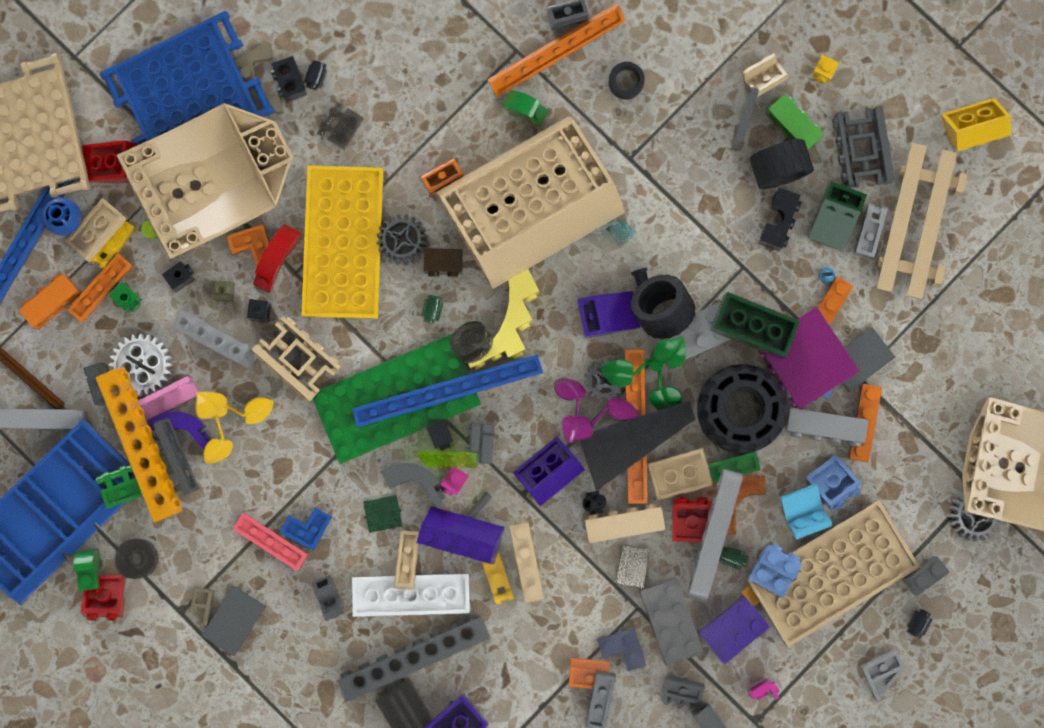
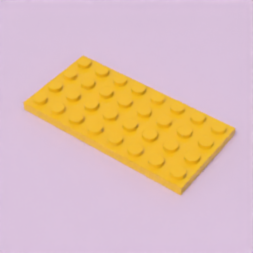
(341, 241)

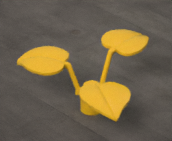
(215, 405)

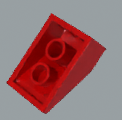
(103, 163)

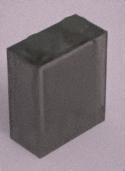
(403, 706)

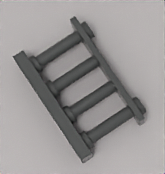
(176, 457)

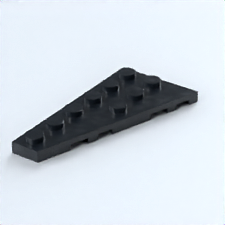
(623, 444)

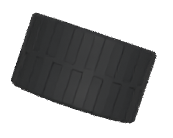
(781, 164)
(672, 320)

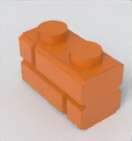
(441, 177)

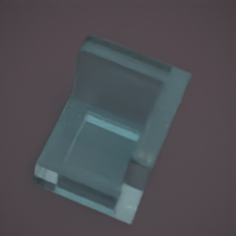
(622, 232)

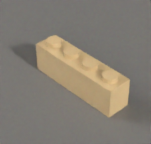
(625, 524)
(526, 562)

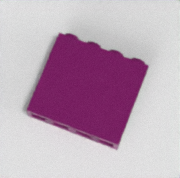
(814, 361)

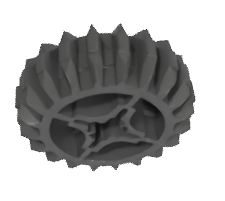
(398, 247)

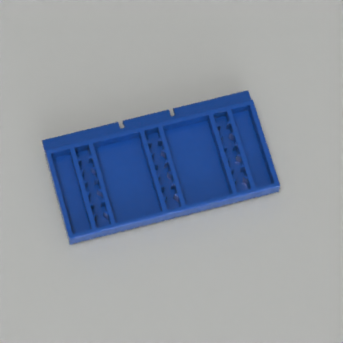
(55, 509)

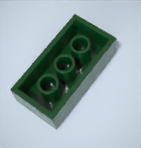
(755, 325)

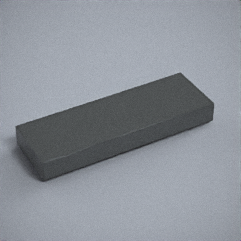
(600, 699)

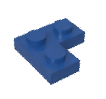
(309, 533)

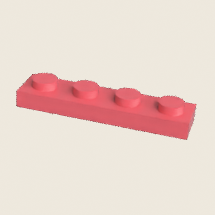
(270, 541)

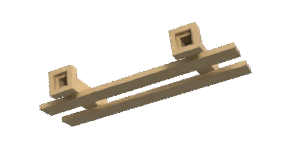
(941, 182)

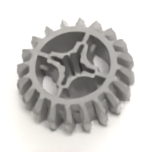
(971, 522)

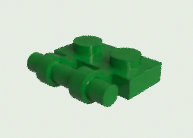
(121, 492)

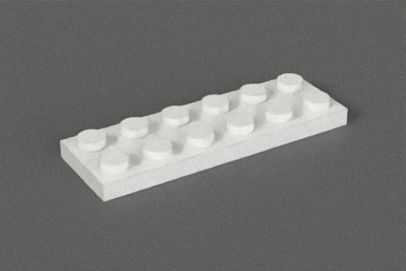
(430, 596)

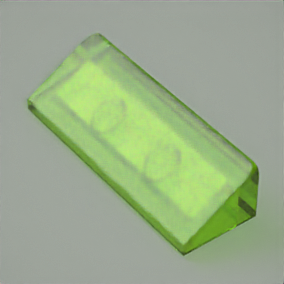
(449, 459)

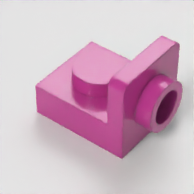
(454, 481)
(760, 690)

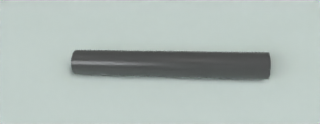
(480, 504)

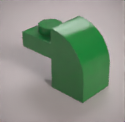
(525, 106)
(86, 566)

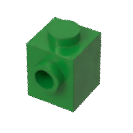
(125, 298)

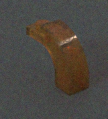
(749, 486)

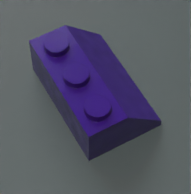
(549, 471)

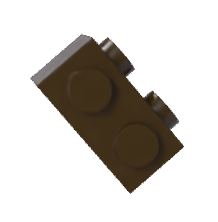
(443, 261)

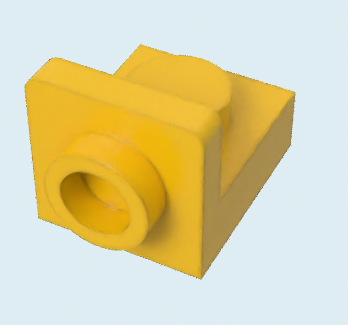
(824, 69)

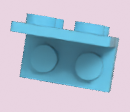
(805, 511)

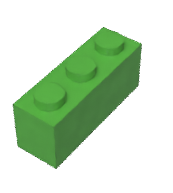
(793, 122)

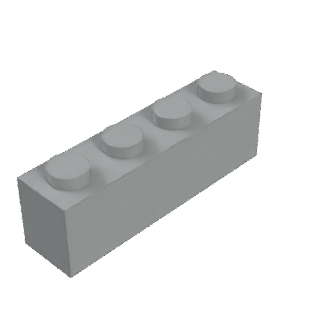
(828, 426)

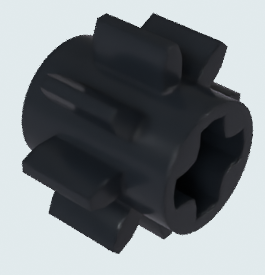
(594, 502)

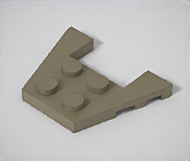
(246, 67)

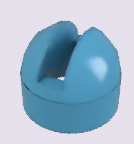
(826, 279)

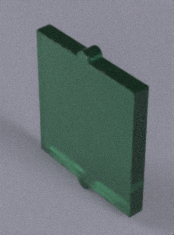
(382, 513)

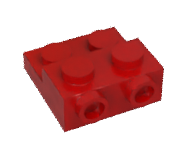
(689, 519)
(105, 601)

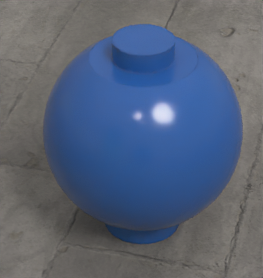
(61, 216)

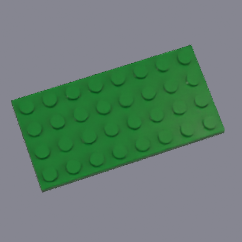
(400, 375)

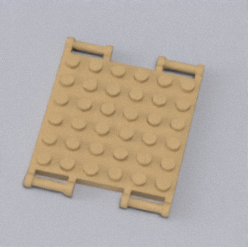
(38, 135)

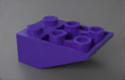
(607, 314)

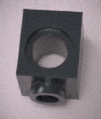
(259, 310)
(440, 435)

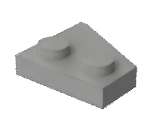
(882, 672)

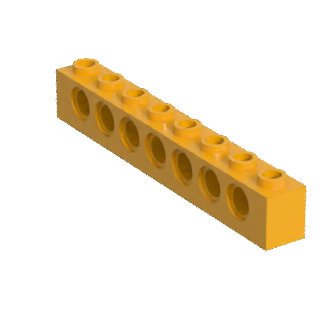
(131, 439)

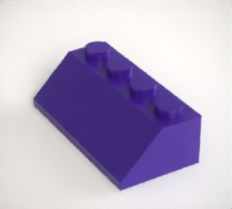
(461, 535)

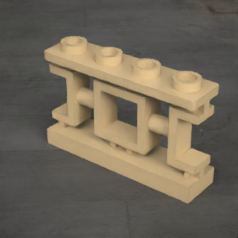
(284, 371)

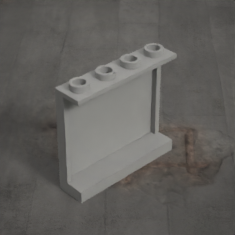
(214, 339)

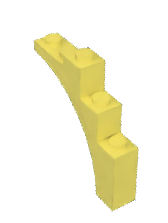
(517, 317)

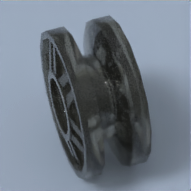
(471, 342)
(125, 553)

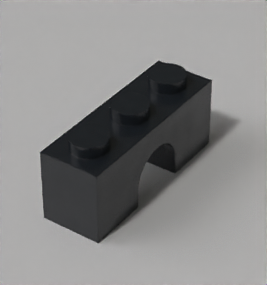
(776, 235)

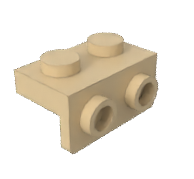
(764, 75)

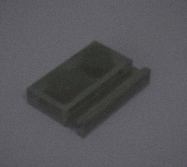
(632, 566)

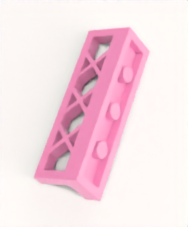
(168, 398)

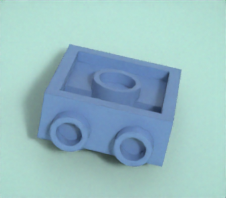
(835, 483)
(775, 569)

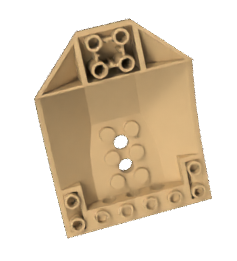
(233, 157)
(1003, 493)

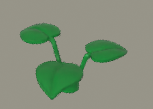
(670, 352)

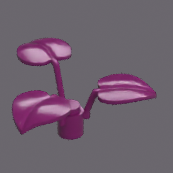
(580, 427)

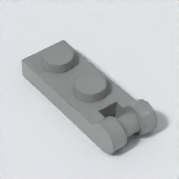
(870, 231)

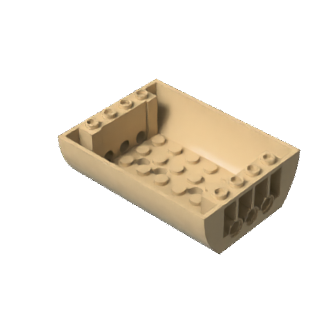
(542, 215)

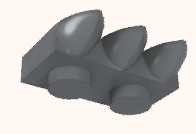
(683, 691)

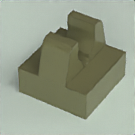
(224, 291)

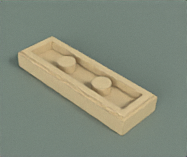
(407, 560)

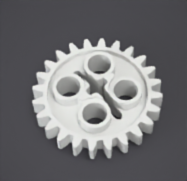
(149, 350)

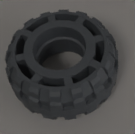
(712, 412)

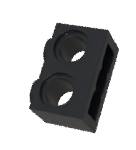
(291, 78)

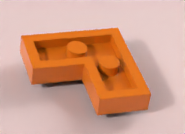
(252, 238)

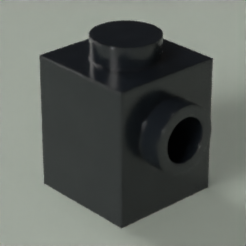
(179, 276)

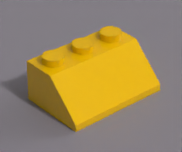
(977, 124)

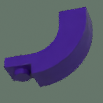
(183, 421)

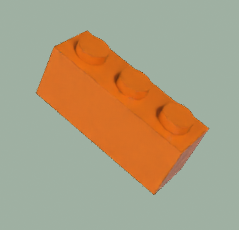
(50, 301)

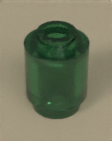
(432, 309)
(733, 557)

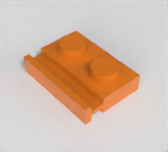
(584, 671)

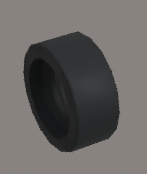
(626, 95)

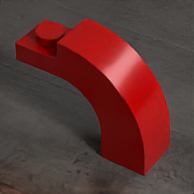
(274, 256)

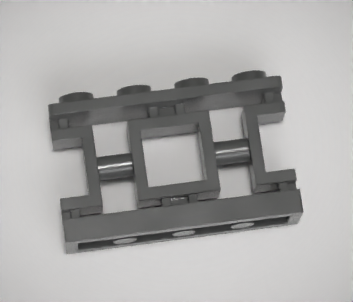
(878, 143)

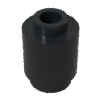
(315, 75)
(919, 623)

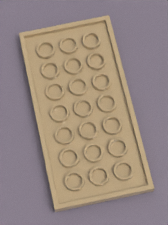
(839, 573)

